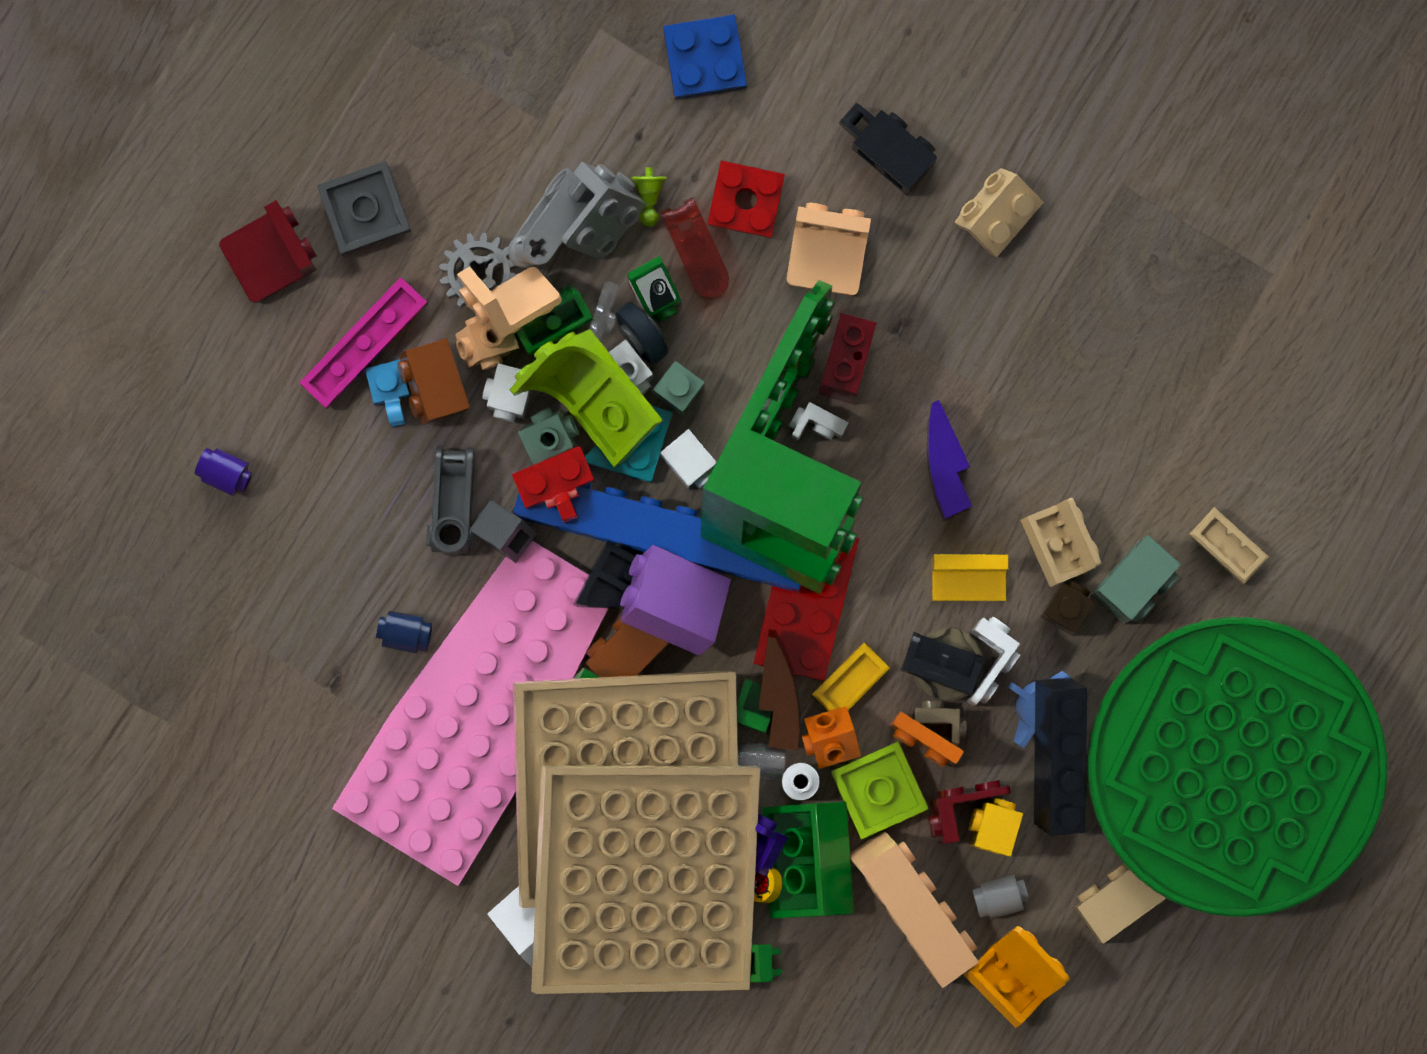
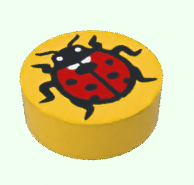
(767, 887)

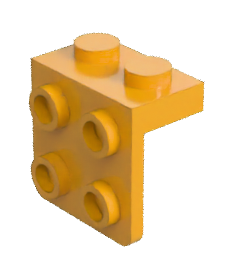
(1017, 975)

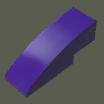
(945, 463)

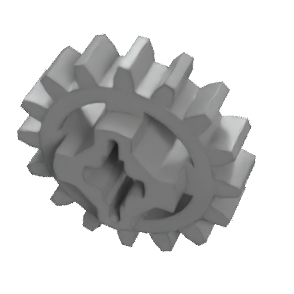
(464, 252)

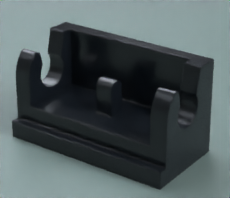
(942, 664)

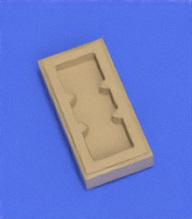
(1228, 545)

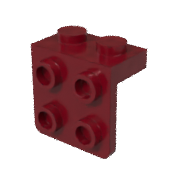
(268, 253)
(943, 822)

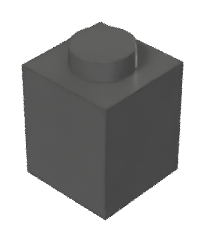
(503, 531)

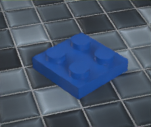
(705, 56)

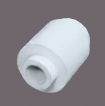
(794, 792)

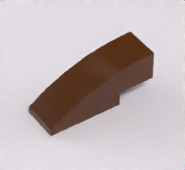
(780, 695)

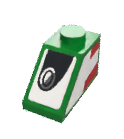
(654, 290)

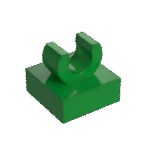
(762, 963)

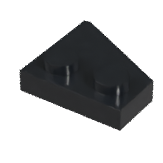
(606, 579)

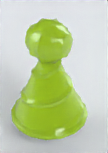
(649, 190)

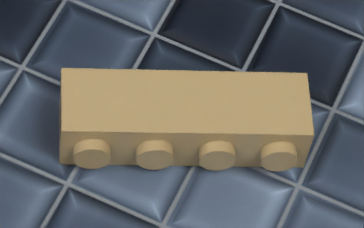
(1115, 903)

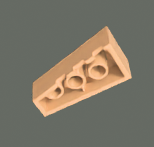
(914, 908)

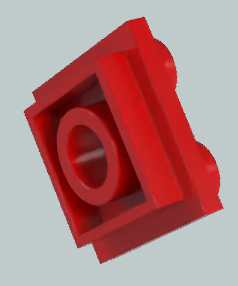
(736, 178)

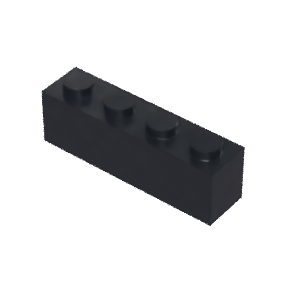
(1060, 756)

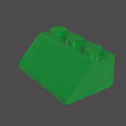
(813, 860)

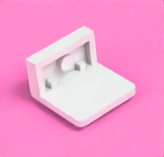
(994, 635)

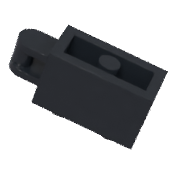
(890, 147)

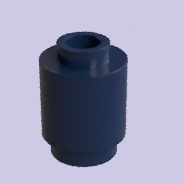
(404, 632)

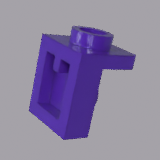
(768, 844)

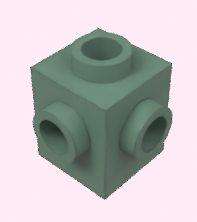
(539, 443)

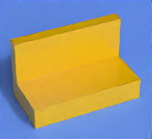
(969, 577)

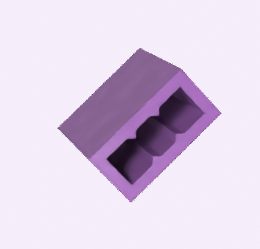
(674, 600)

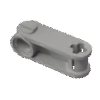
(550, 220)

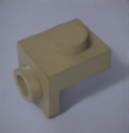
(935, 713)

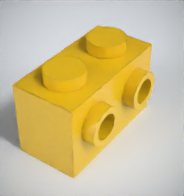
(995, 827)

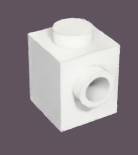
(632, 366)
(499, 397)

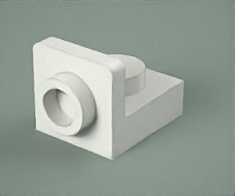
(824, 422)

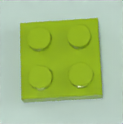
(879, 790)

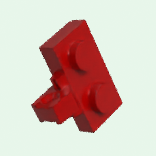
(555, 482)

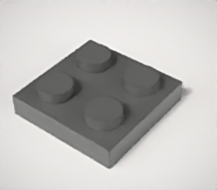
(363, 208)

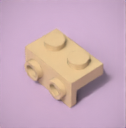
(999, 211)
(1061, 542)

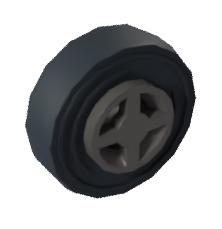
(641, 333)

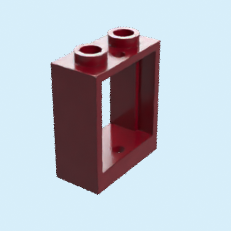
(847, 358)

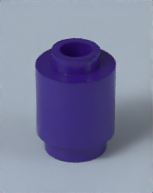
(223, 471)

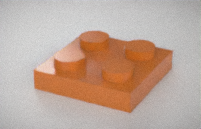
(938, 749)

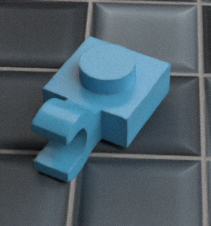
(388, 389)

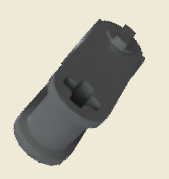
(452, 500)

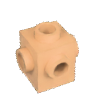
(482, 346)

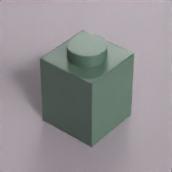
(679, 388)

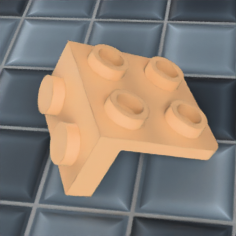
(828, 248)
(512, 302)

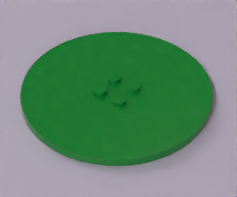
(1237, 766)

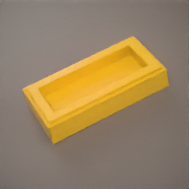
(851, 679)

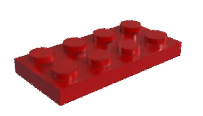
(807, 622)

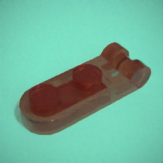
(697, 250)

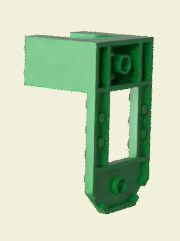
(770, 498)

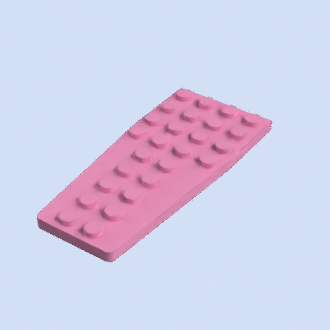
(448, 747)

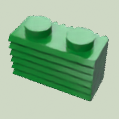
(562, 320)

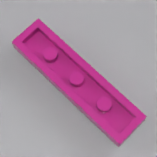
(363, 343)

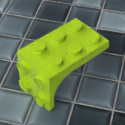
(594, 391)

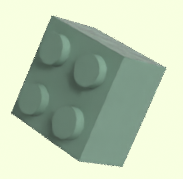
(1136, 579)

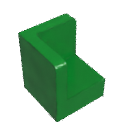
(747, 708)

